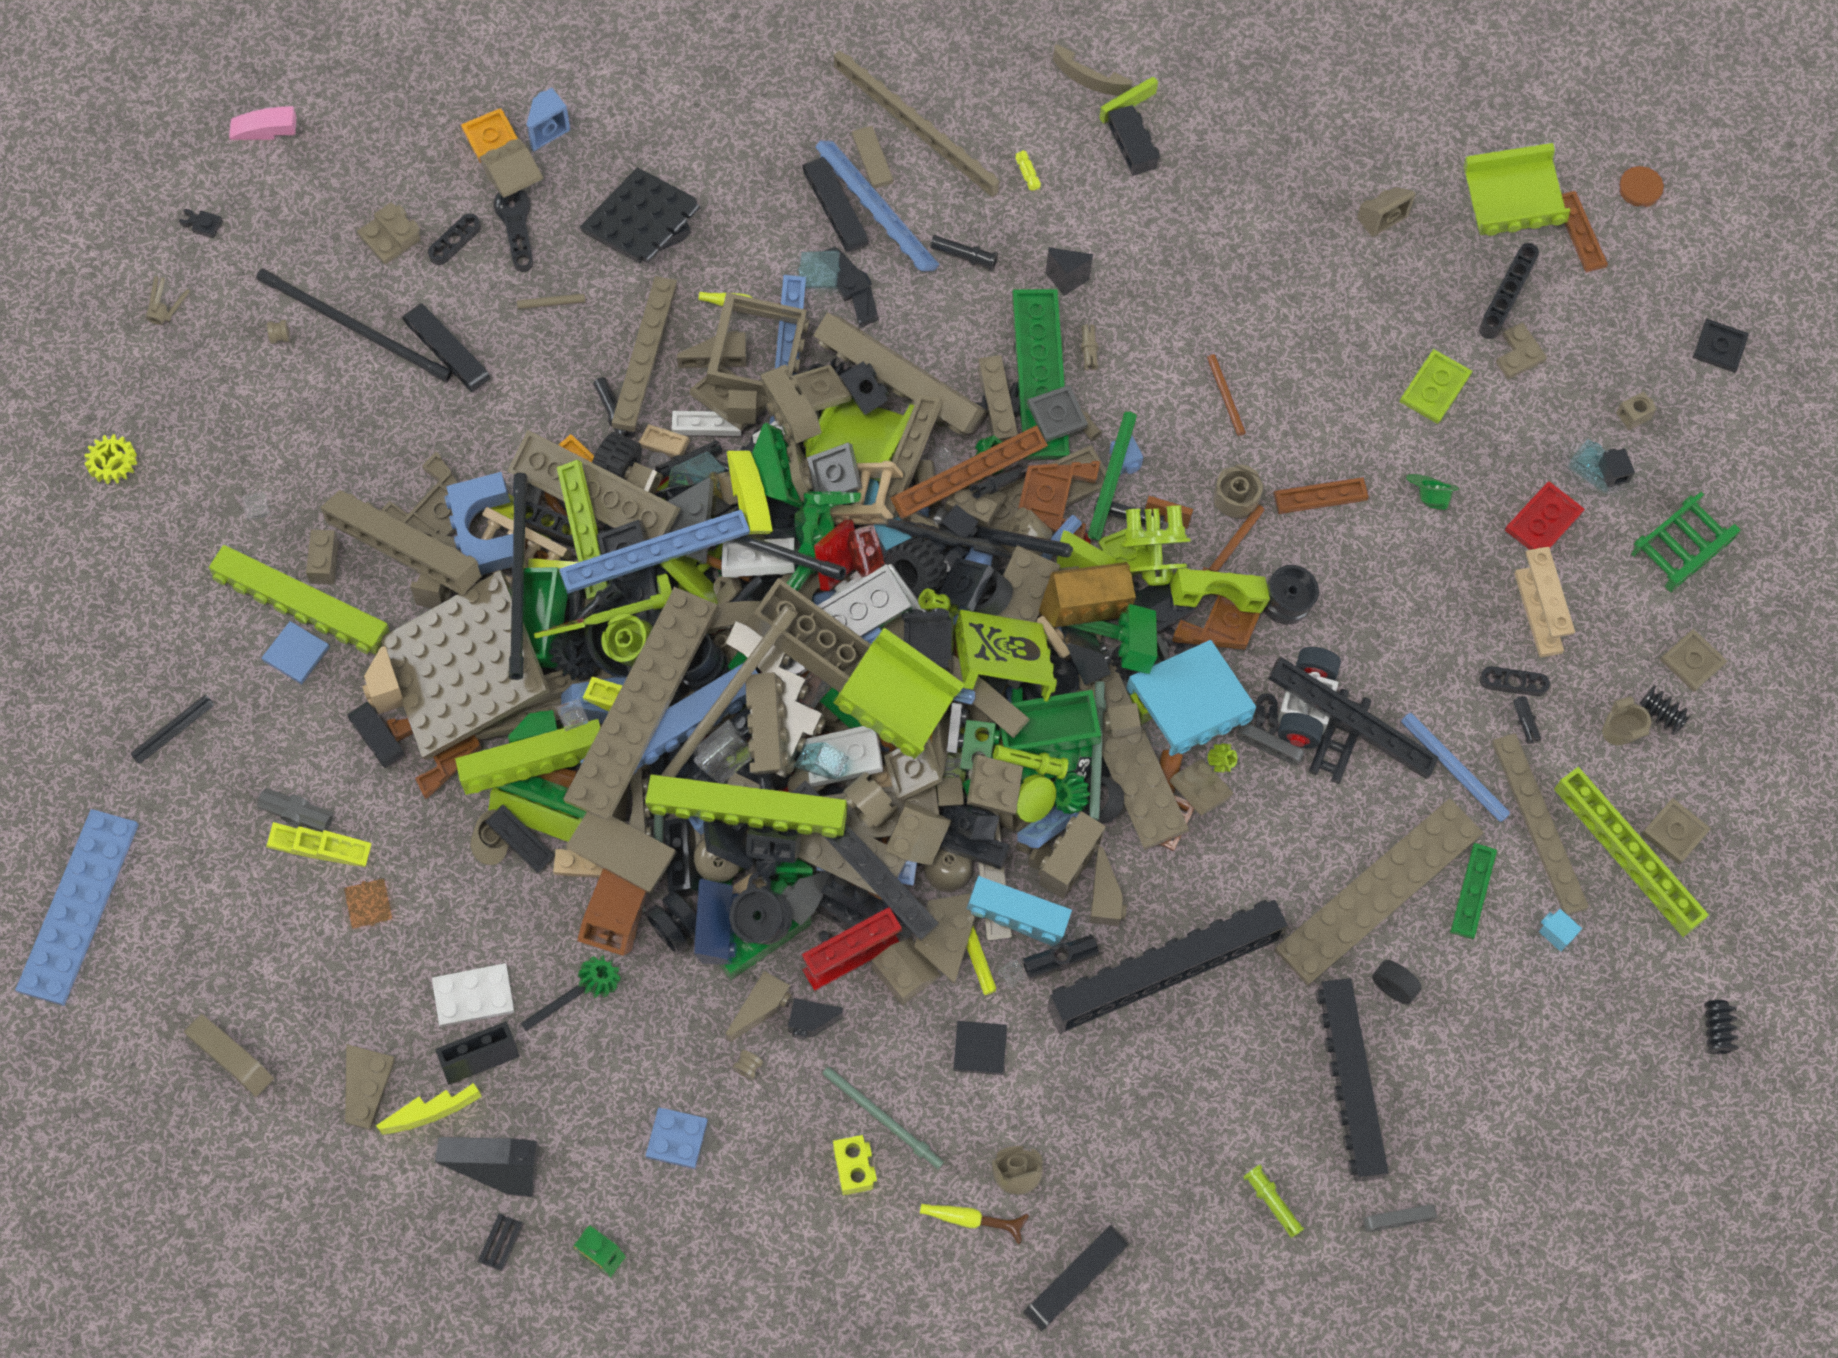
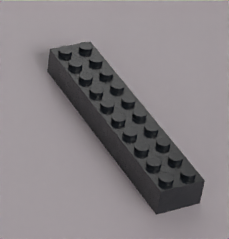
(1166, 966)

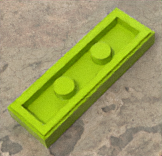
(1133, 96)

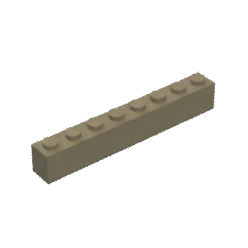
(401, 541)

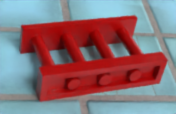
(850, 949)

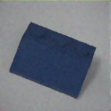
(713, 928)

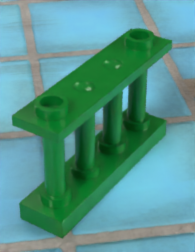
(1691, 562)

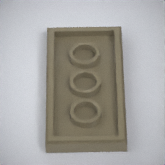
(621, 850)

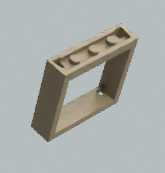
(759, 308)

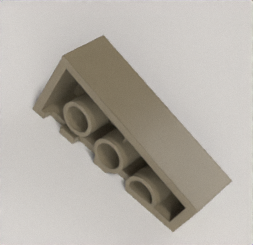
(765, 724)

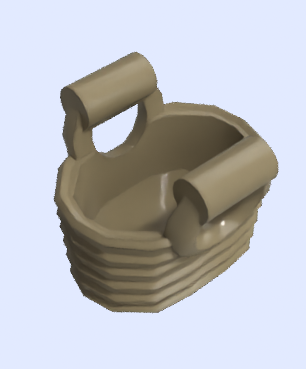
(1626, 722)

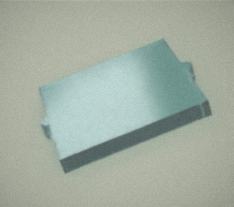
(820, 268)

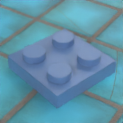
(676, 1138)

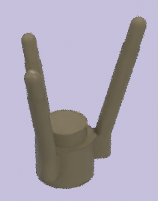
(157, 311)

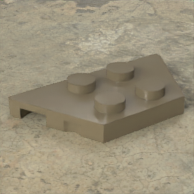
(949, 940)

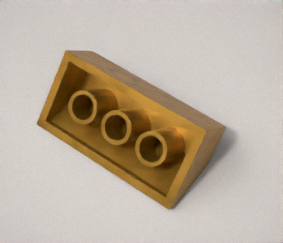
(1087, 594)

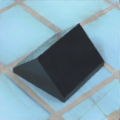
(1068, 268)

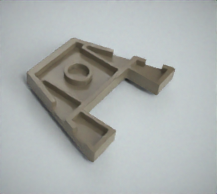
(431, 512)

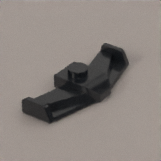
(856, 285)

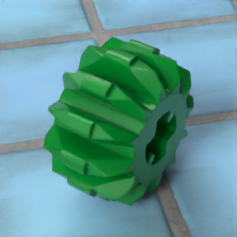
(1071, 793)
(598, 967)

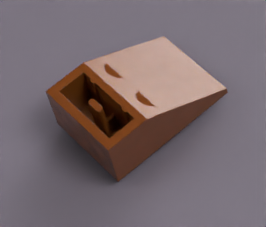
(612, 914)

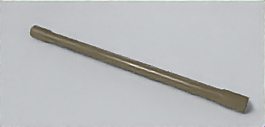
(779, 625)

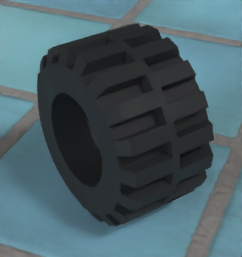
(617, 454)
(926, 561)

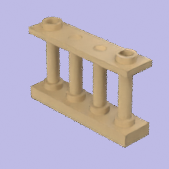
(877, 512)
(535, 541)
(1544, 602)

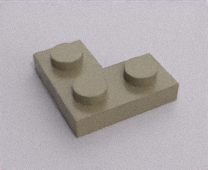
(1525, 352)

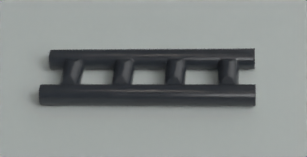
(1345, 749)

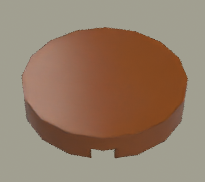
(1641, 186)

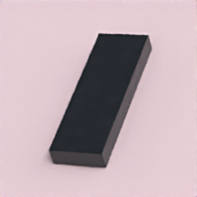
(519, 838)

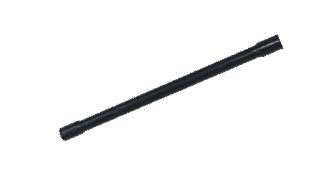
(432, 367)
(824, 567)
(516, 659)

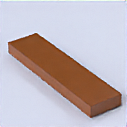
(1583, 234)
(1321, 495)

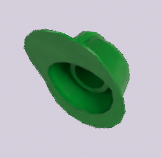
(1432, 491)

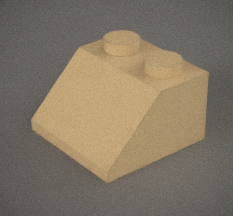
(382, 686)

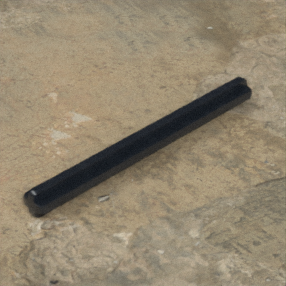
(1025, 541)

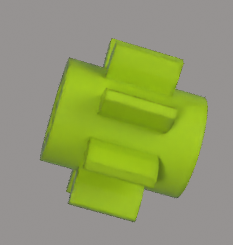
(1222, 758)

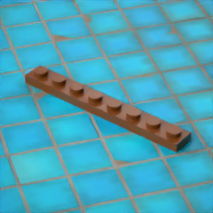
(968, 472)

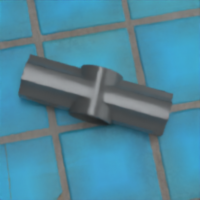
(295, 810)

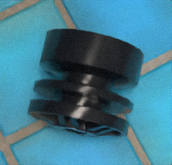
(707, 665)

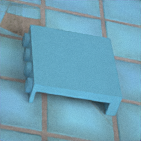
(1193, 697)

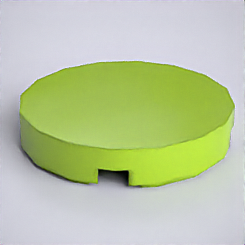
(1035, 798)

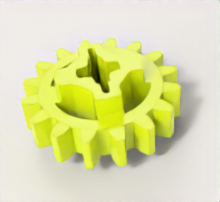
(117, 464)

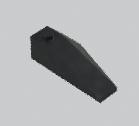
(495, 1162)

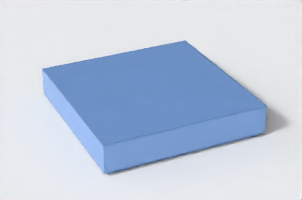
(295, 652)

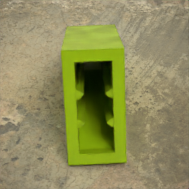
(1083, 553)

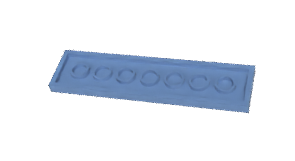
(77, 907)

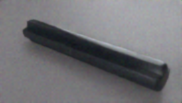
(172, 729)

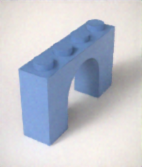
(466, 501)

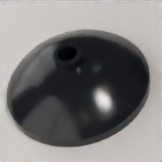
(593, 638)

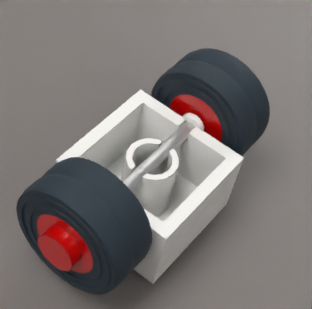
(1298, 721)

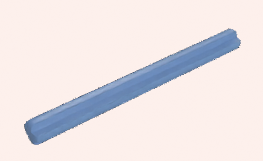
(1455, 767)

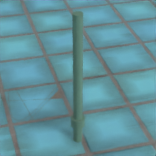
(1097, 754)
(920, 1149)

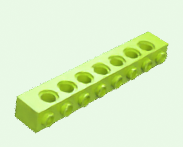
(1631, 852)

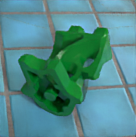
(819, 505)

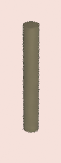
(551, 301)

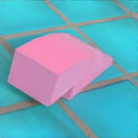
(263, 124)

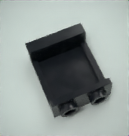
(931, 635)

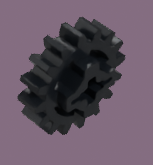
(572, 656)

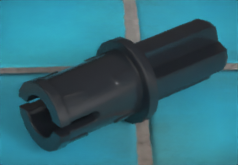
(1526, 719)

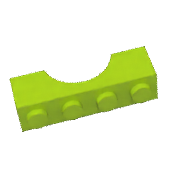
(1245, 591)

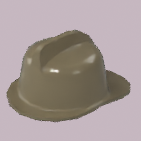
(485, 843)

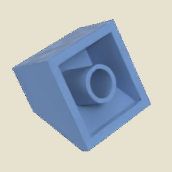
(546, 119)

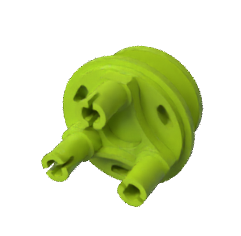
(1155, 539)

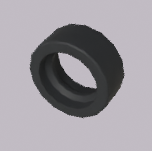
(1001, 597)
(1114, 803)
(1396, 982)

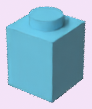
(1559, 929)

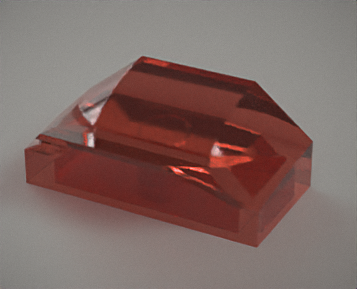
(865, 550)

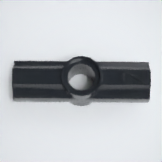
(1075, 951)

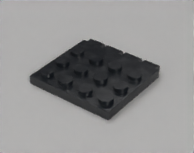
(640, 216)

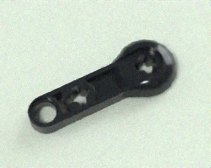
(515, 223)

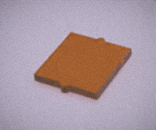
(368, 903)

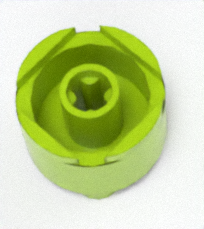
(625, 638)

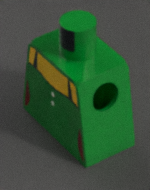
(598, 1251)

